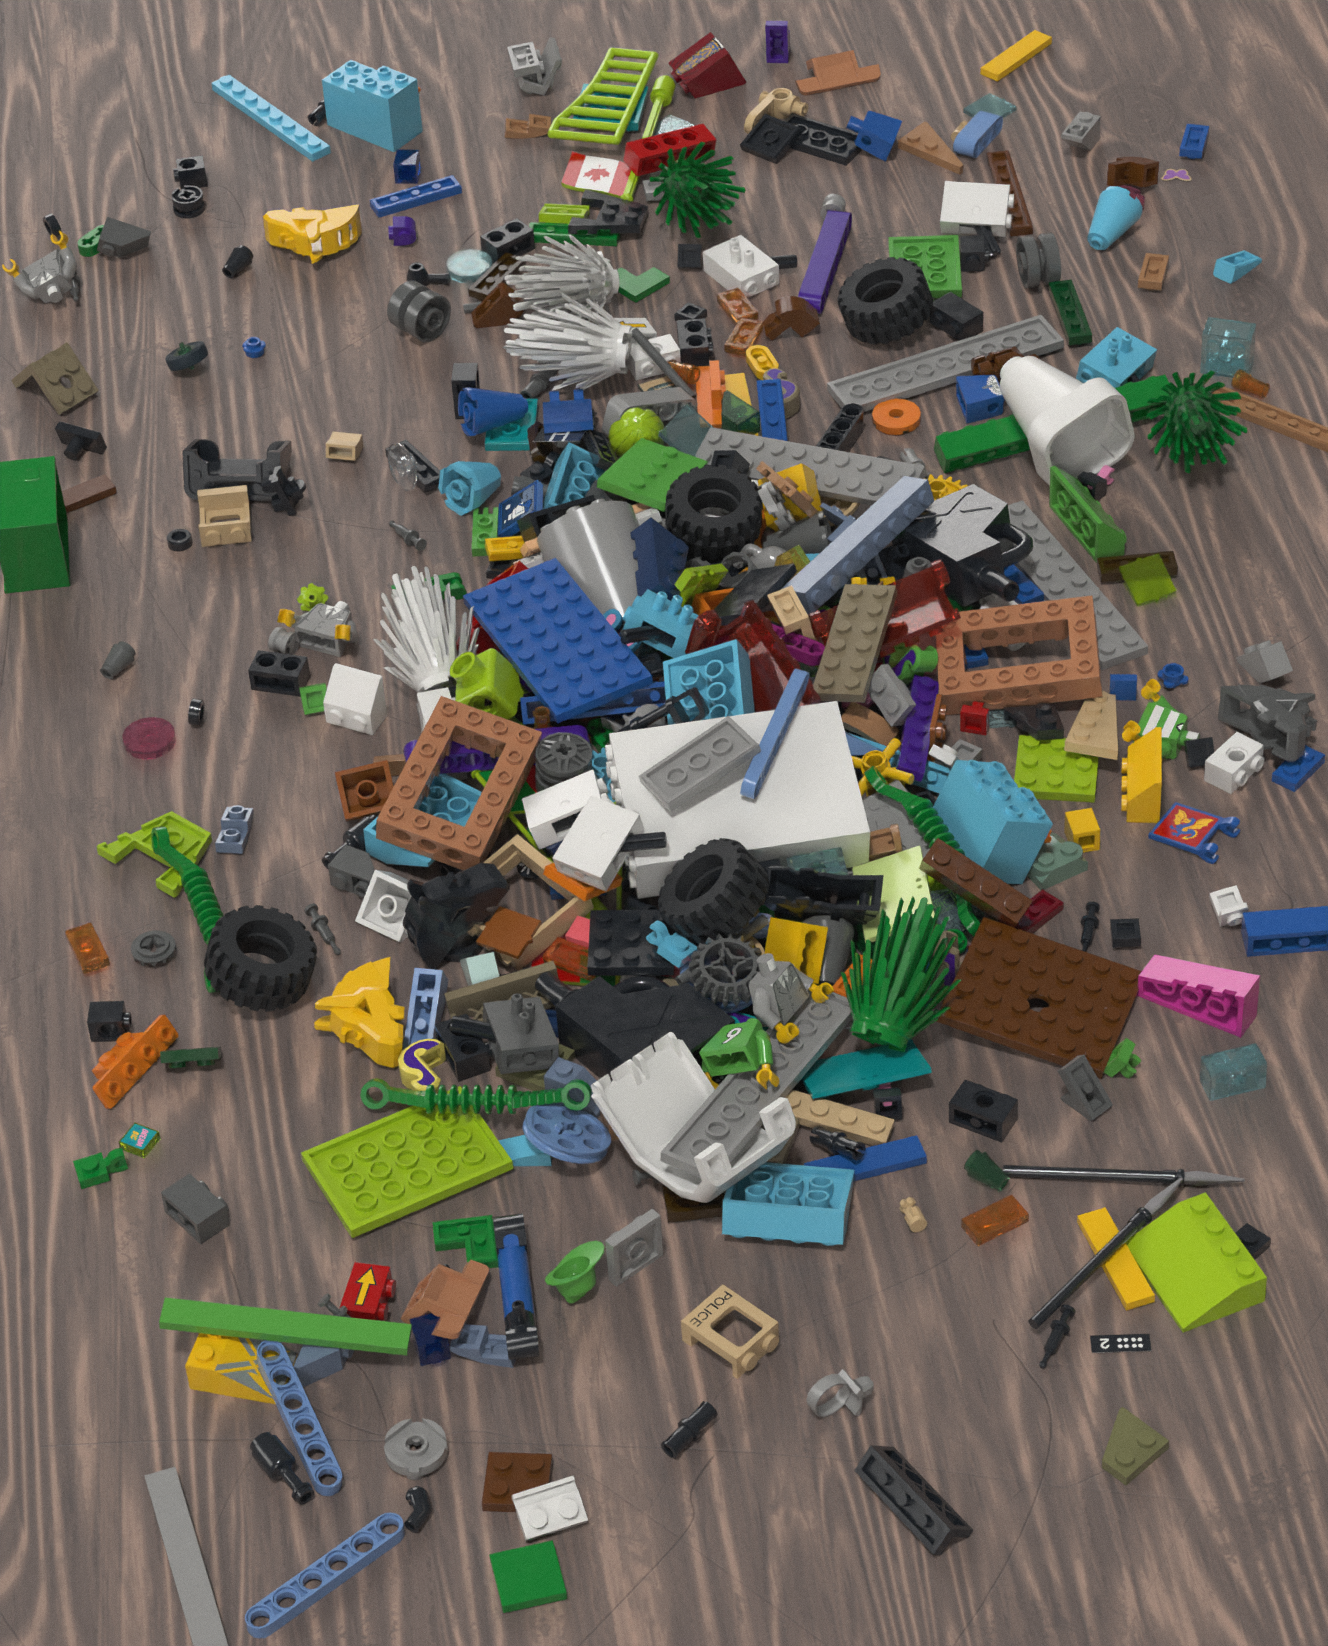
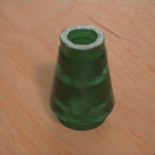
(985, 1170)

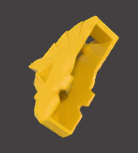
(313, 231)
(365, 1013)

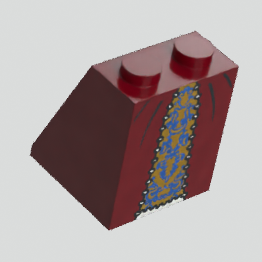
(706, 68)

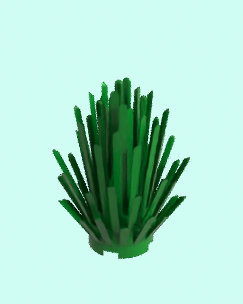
(691, 188)
(1194, 419)
(896, 987)

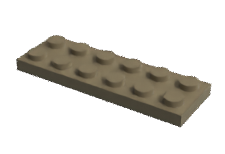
(854, 642)

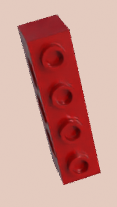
(646, 154)

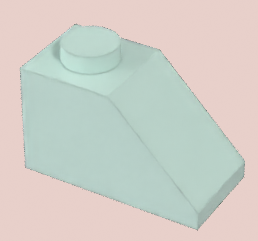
(479, 968)

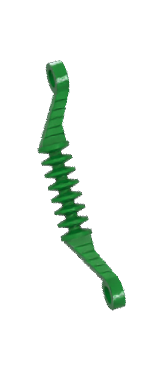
(930, 827)
(195, 884)
(513, 1099)

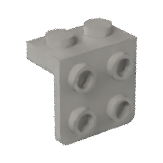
(551, 62)
(890, 695)

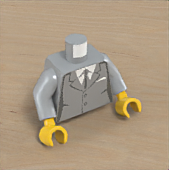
(48, 276)
(323, 627)
(779, 992)

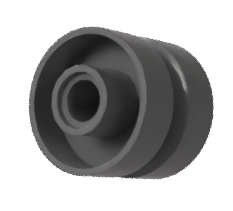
(419, 311)

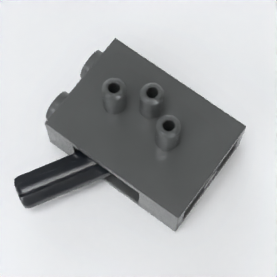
(516, 1033)

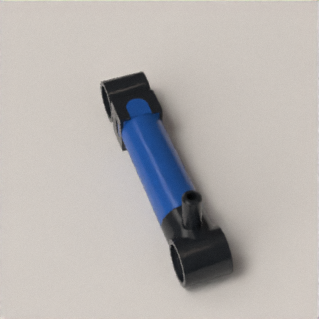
(516, 1287)

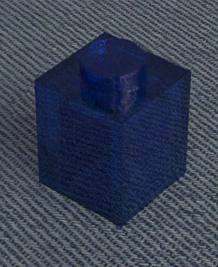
(407, 166)
(429, 1348)

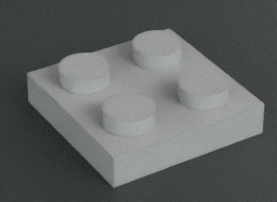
(634, 1247)

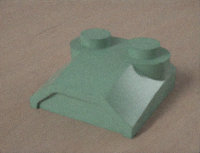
(1057, 862)

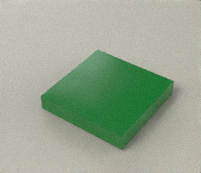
(528, 1576)

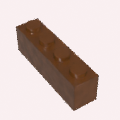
(975, 884)

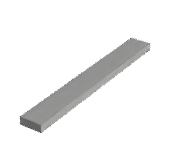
(185, 1559)

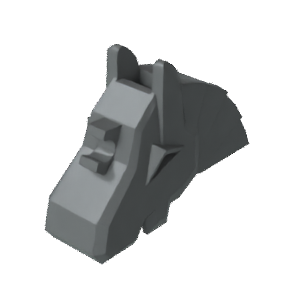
(1275, 717)

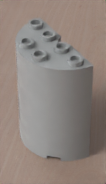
(596, 551)

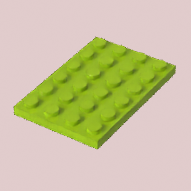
(404, 1164)

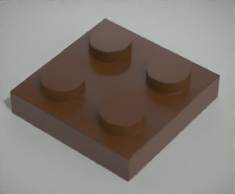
(510, 1474)

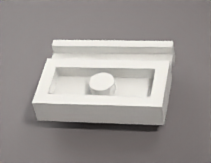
(549, 1508)

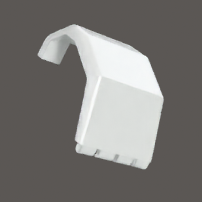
(657, 1098)

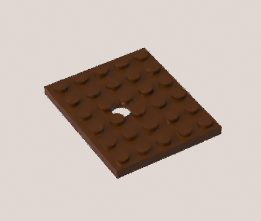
(1084, 994)

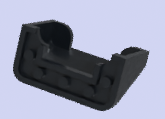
(206, 470)

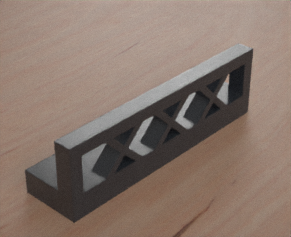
(911, 1498)

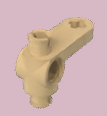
(777, 103)

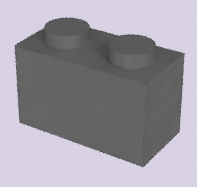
(195, 1208)

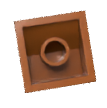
(364, 789)

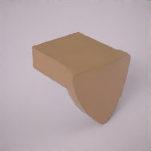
(885, 842)

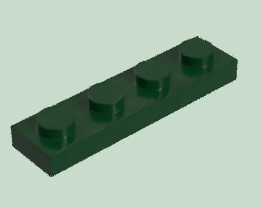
(1070, 312)

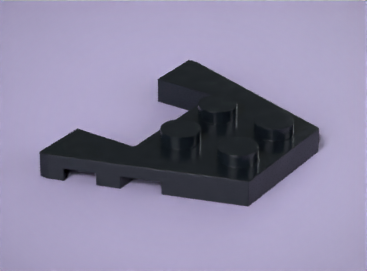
(615, 214)

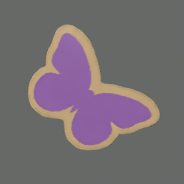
(1172, 174)

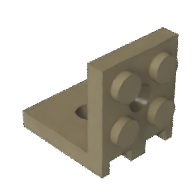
(48, 373)

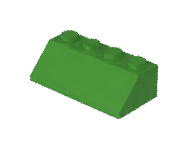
(1084, 516)

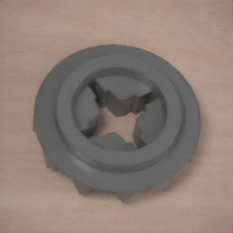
(143, 944)

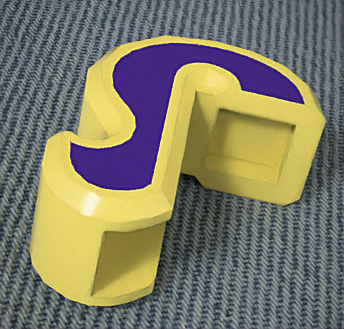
(417, 1064)

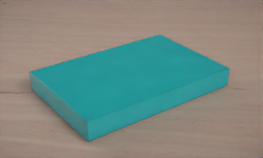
(513, 435)

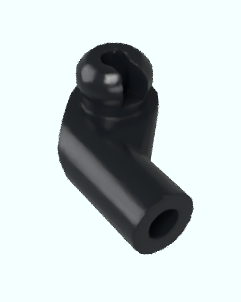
(421, 1508)

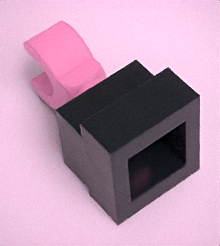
(1097, 483)
(888, 1101)

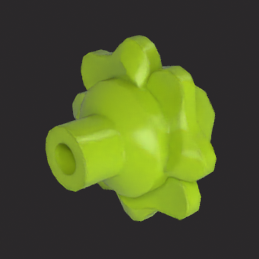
(311, 597)

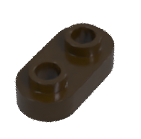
(538, 450)

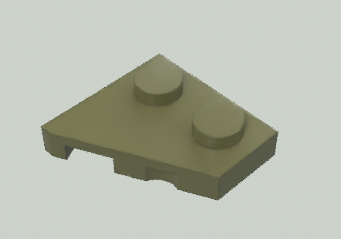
(1131, 1447)

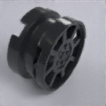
(188, 201)

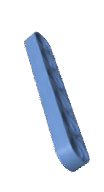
(775, 733)
(299, 1416)
(321, 1570)

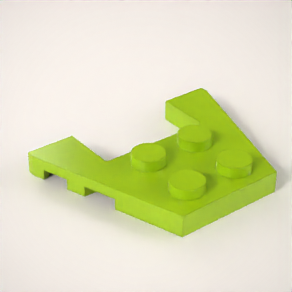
(699, 580)
(183, 835)

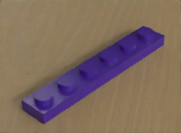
(916, 727)

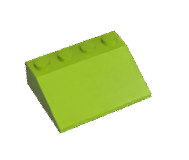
(1197, 1264)

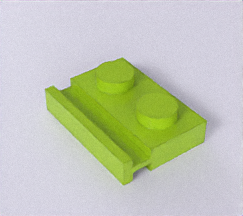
(562, 213)

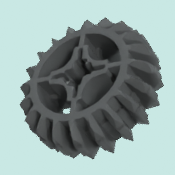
(720, 980)

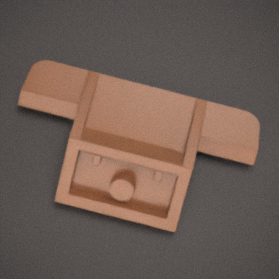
(836, 72)
(448, 1296)

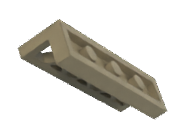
(471, 998)

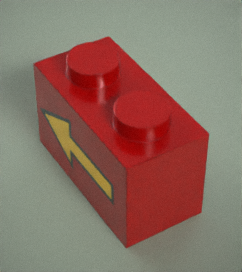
(369, 1291)

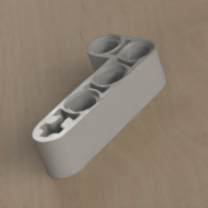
(663, 402)

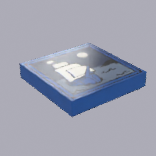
(517, 506)

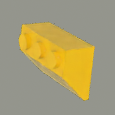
(1143, 779)

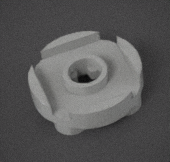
(773, 501)
(420, 1462)

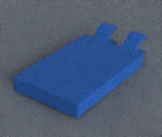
(567, 415)

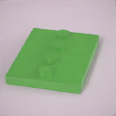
(936, 257)
(647, 473)

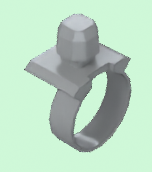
(850, 1394)

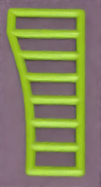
(595, 86)

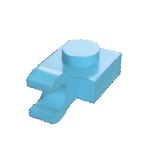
(671, 947)

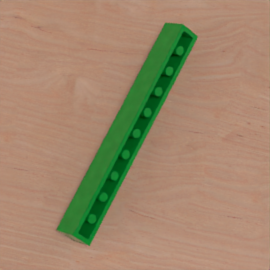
(1005, 437)

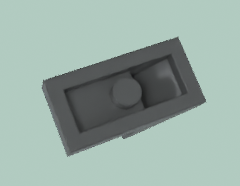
(1085, 1090)

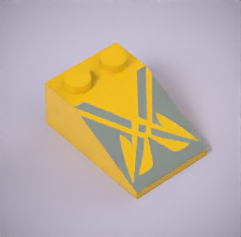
(230, 1367)

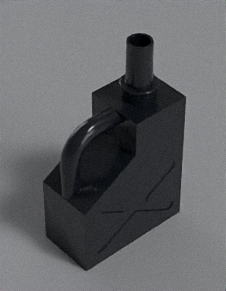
(974, 542)
(619, 1021)

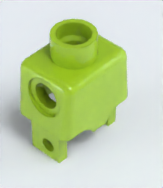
(489, 678)

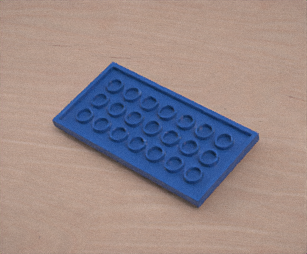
(557, 640)

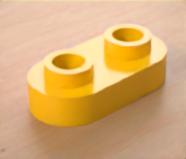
(760, 360)

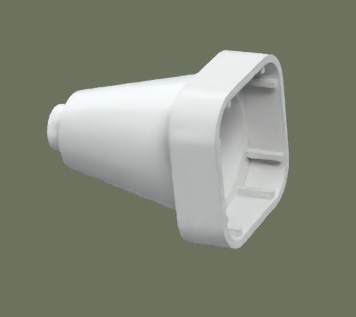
(1064, 419)

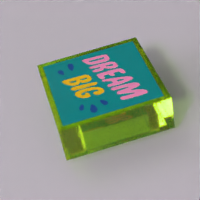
(139, 1140)

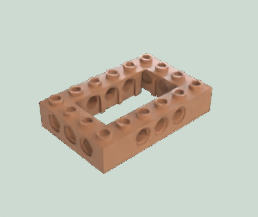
(1026, 683)
(439, 839)

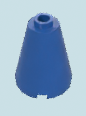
(489, 409)

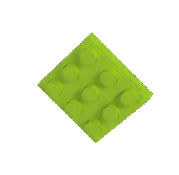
(1055, 772)

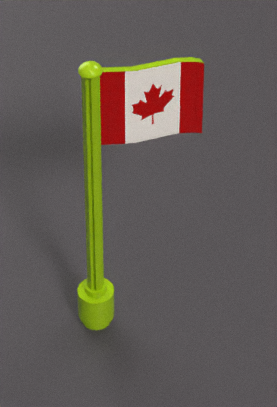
(611, 175)

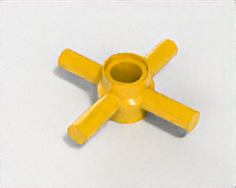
(881, 762)

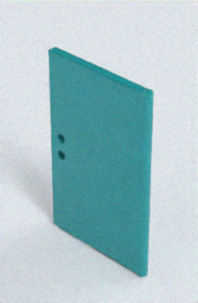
(864, 1070)

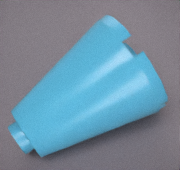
(1113, 217)

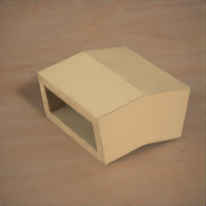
(344, 446)

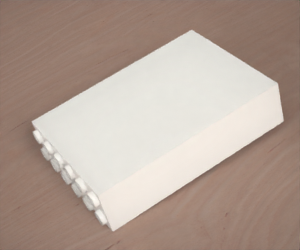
(802, 807)

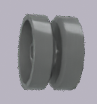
(1038, 260)

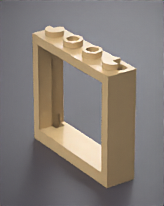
(505, 859)

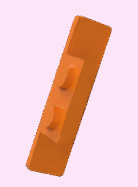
(710, 392)
(130, 1060)

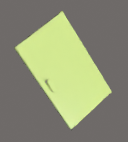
(900, 879)

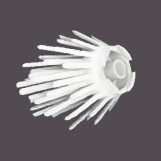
(577, 278)
(579, 349)
(424, 642)

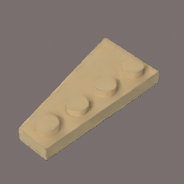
(1095, 728)

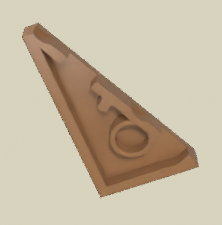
(929, 146)
(789, 489)

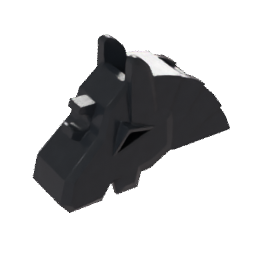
(821, 893)
(450, 907)

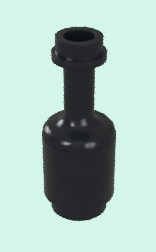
(352, 837)
(279, 1465)

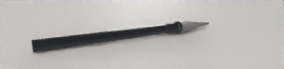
(1166, 1177)
(1135, 1224)

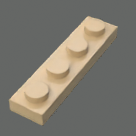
(855, 1123)

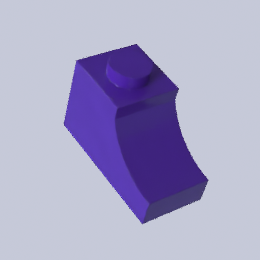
(777, 41)

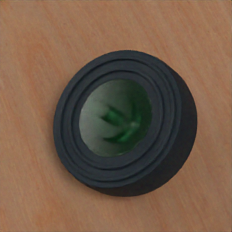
(186, 356)

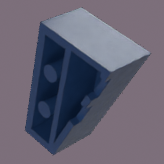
(659, 558)

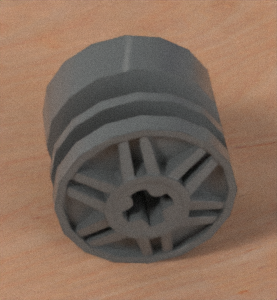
(560, 759)

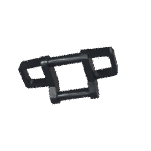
(674, 708)

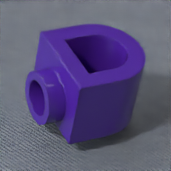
(402, 231)

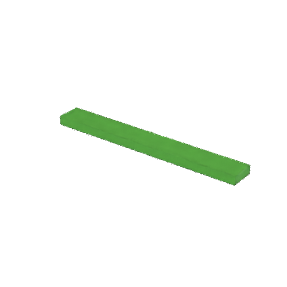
(285, 1326)

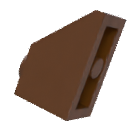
(496, 308)

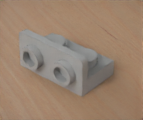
(526, 60)

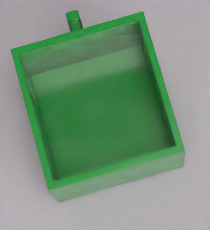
(33, 526)

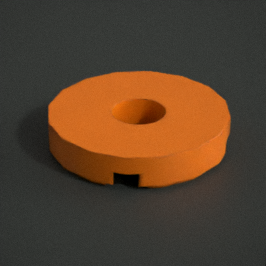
(884, 414)

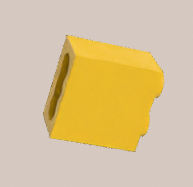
(806, 480)
(797, 943)

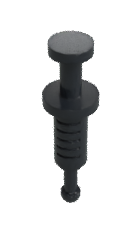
(1089, 923)
(1059, 1328)

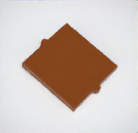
(508, 932)

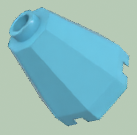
(468, 485)

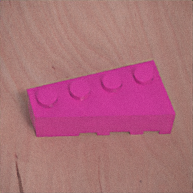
(1202, 992)

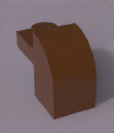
(1133, 171)
(792, 313)

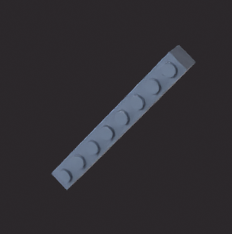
(861, 542)

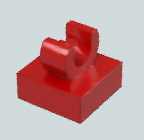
(974, 718)

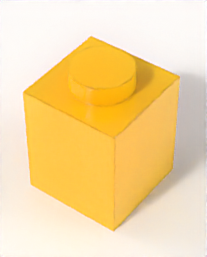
(1082, 829)

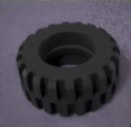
(885, 300)
(714, 489)
(713, 891)
(253, 982)

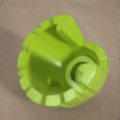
(632, 427)

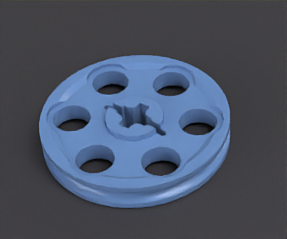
(566, 1129)

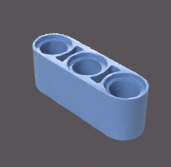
(978, 134)

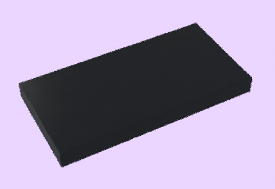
(824, 140)
(755, 587)

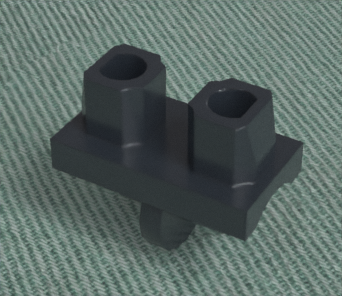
(288, 490)
(895, 560)

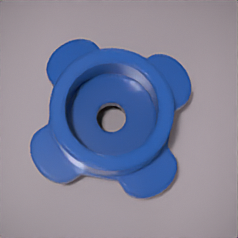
(1172, 675)

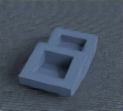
(481, 1346)

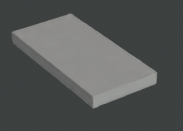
(699, 763)

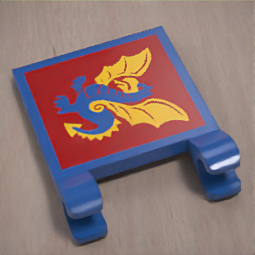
(1192, 829)

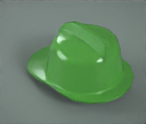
(576, 1271)

